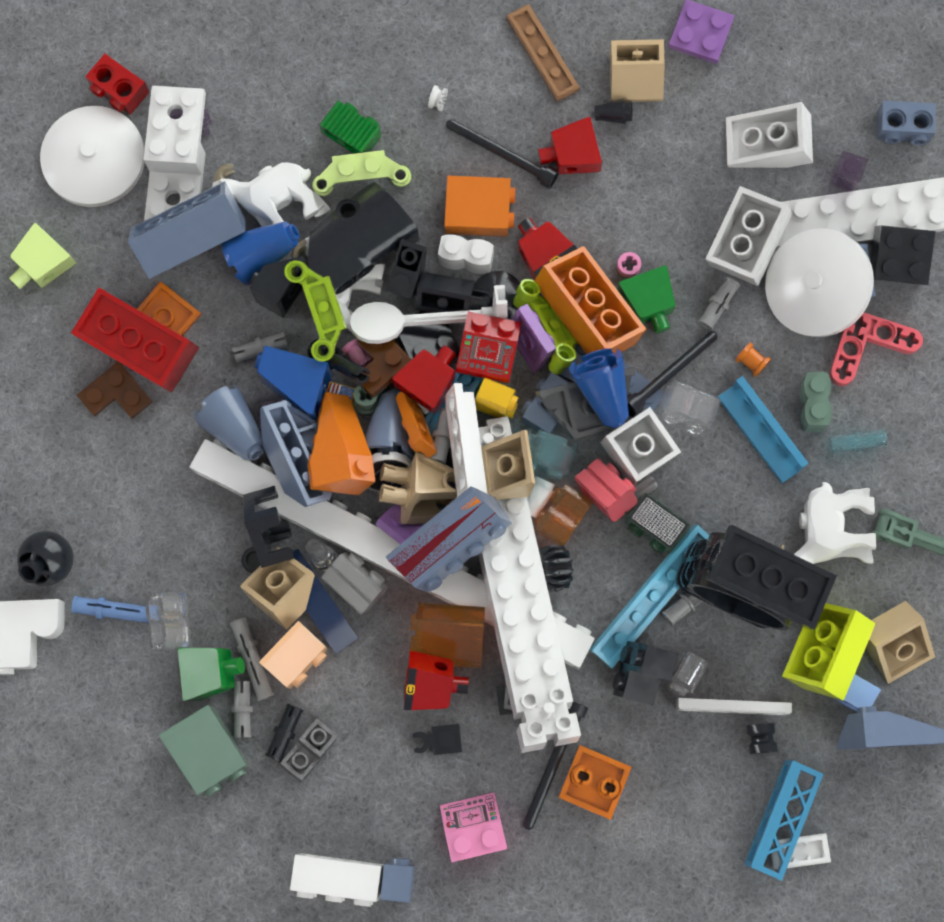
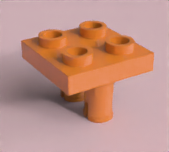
(595, 782)

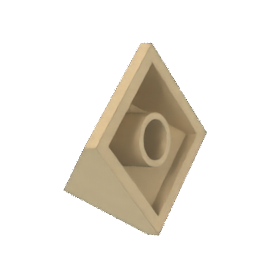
(509, 467)

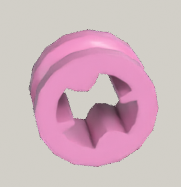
(622, 260)

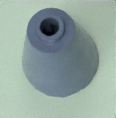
(231, 422)
(385, 428)

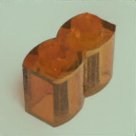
(563, 515)

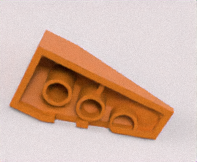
(340, 451)

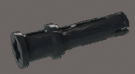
(343, 364)

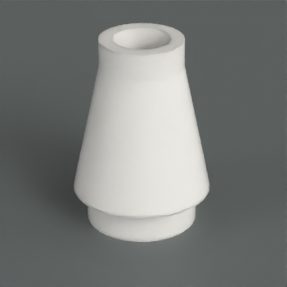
(539, 496)

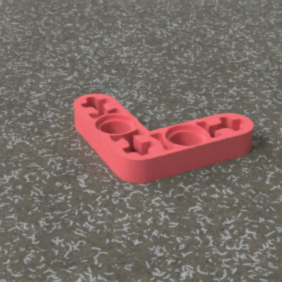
(869, 334)

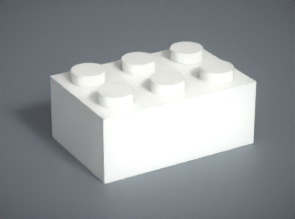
(749, 235)
(337, 879)

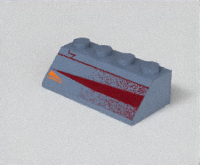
(450, 539)

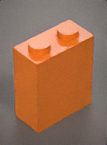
(479, 206)

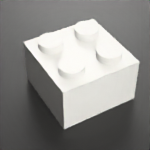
(640, 446)

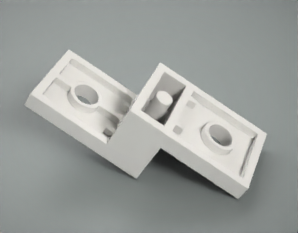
(174, 146)

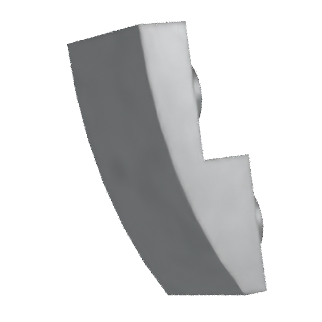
(308, 750)

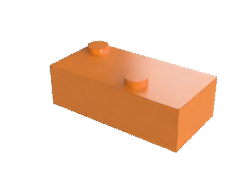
(589, 303)

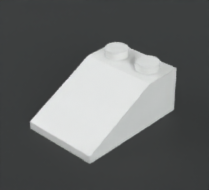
(770, 138)

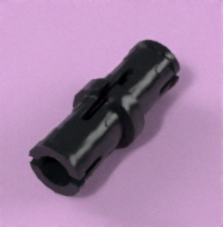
(284, 732)

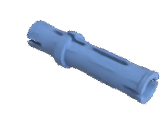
(103, 608)

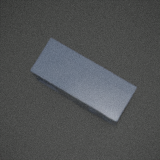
(186, 230)

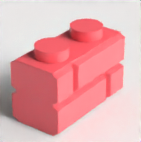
(606, 489)

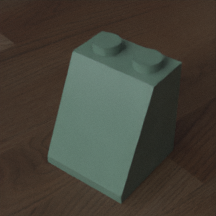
(205, 751)

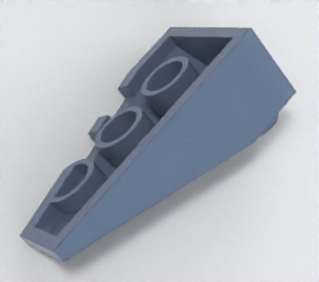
(885, 729)

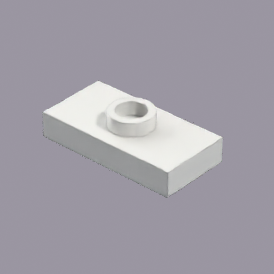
(808, 851)

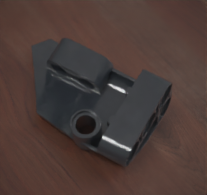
(352, 245)

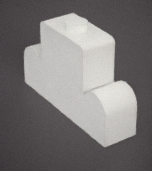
(19, 629)

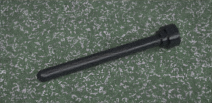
(546, 175)
(637, 400)
(549, 773)

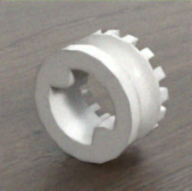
(437, 97)

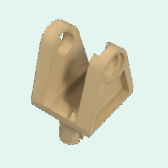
(422, 488)

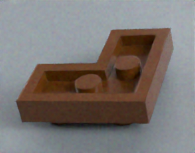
(385, 363)
(112, 386)

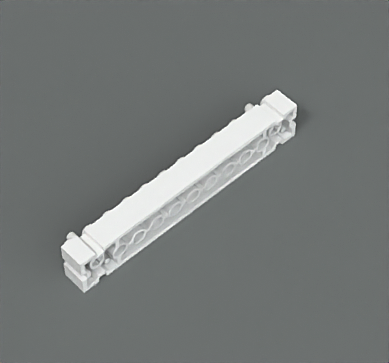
(526, 624)

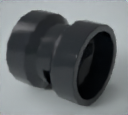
(762, 745)

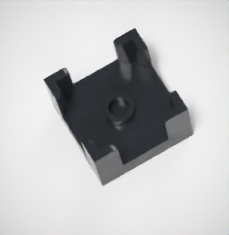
(265, 527)

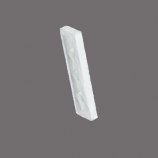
(733, 706)

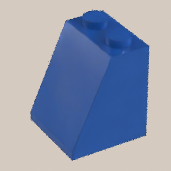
(295, 378)

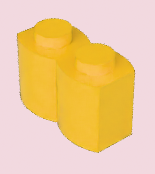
(496, 399)

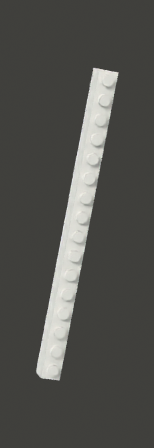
(359, 536)

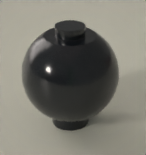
(45, 558)

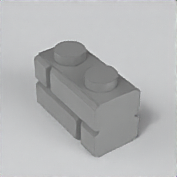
(355, 582)

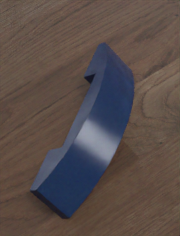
(326, 613)

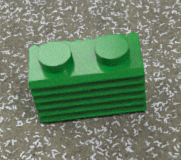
(350, 128)

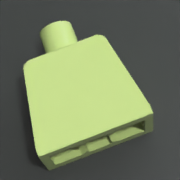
(39, 258)

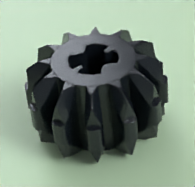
(556, 567)

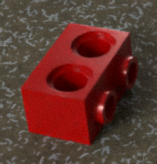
(120, 81)

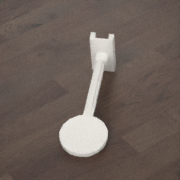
(383, 322)

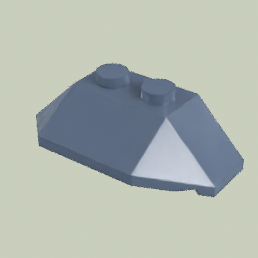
(288, 444)

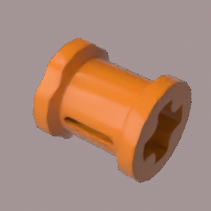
(753, 359)

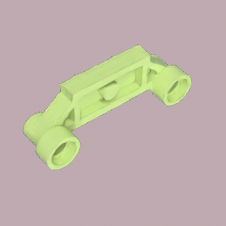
(359, 168)

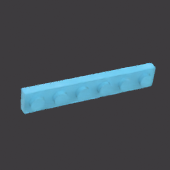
(645, 603)

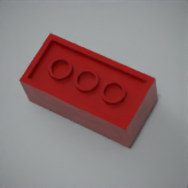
(135, 339)

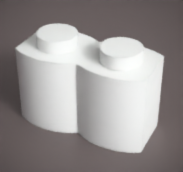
(459, 253)

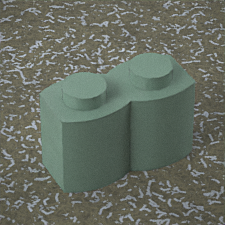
(816, 408)

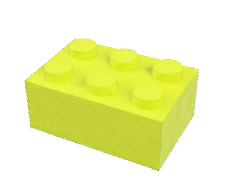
(829, 655)

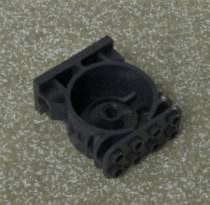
(754, 580)

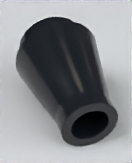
(616, 111)

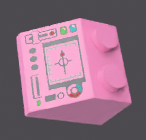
(473, 827)

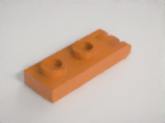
(416, 425)

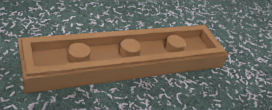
(542, 53)

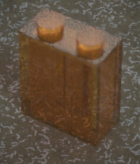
(449, 633)

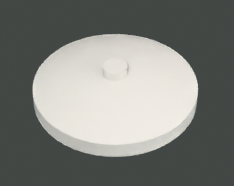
(92, 156)
(819, 282)

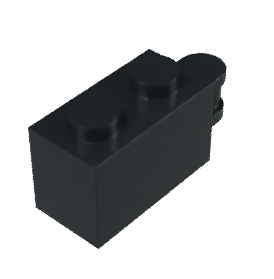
(449, 294)

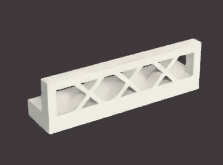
(464, 439)

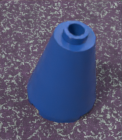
(258, 248)
(603, 385)

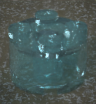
(551, 454)

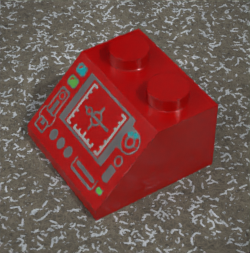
(488, 347)

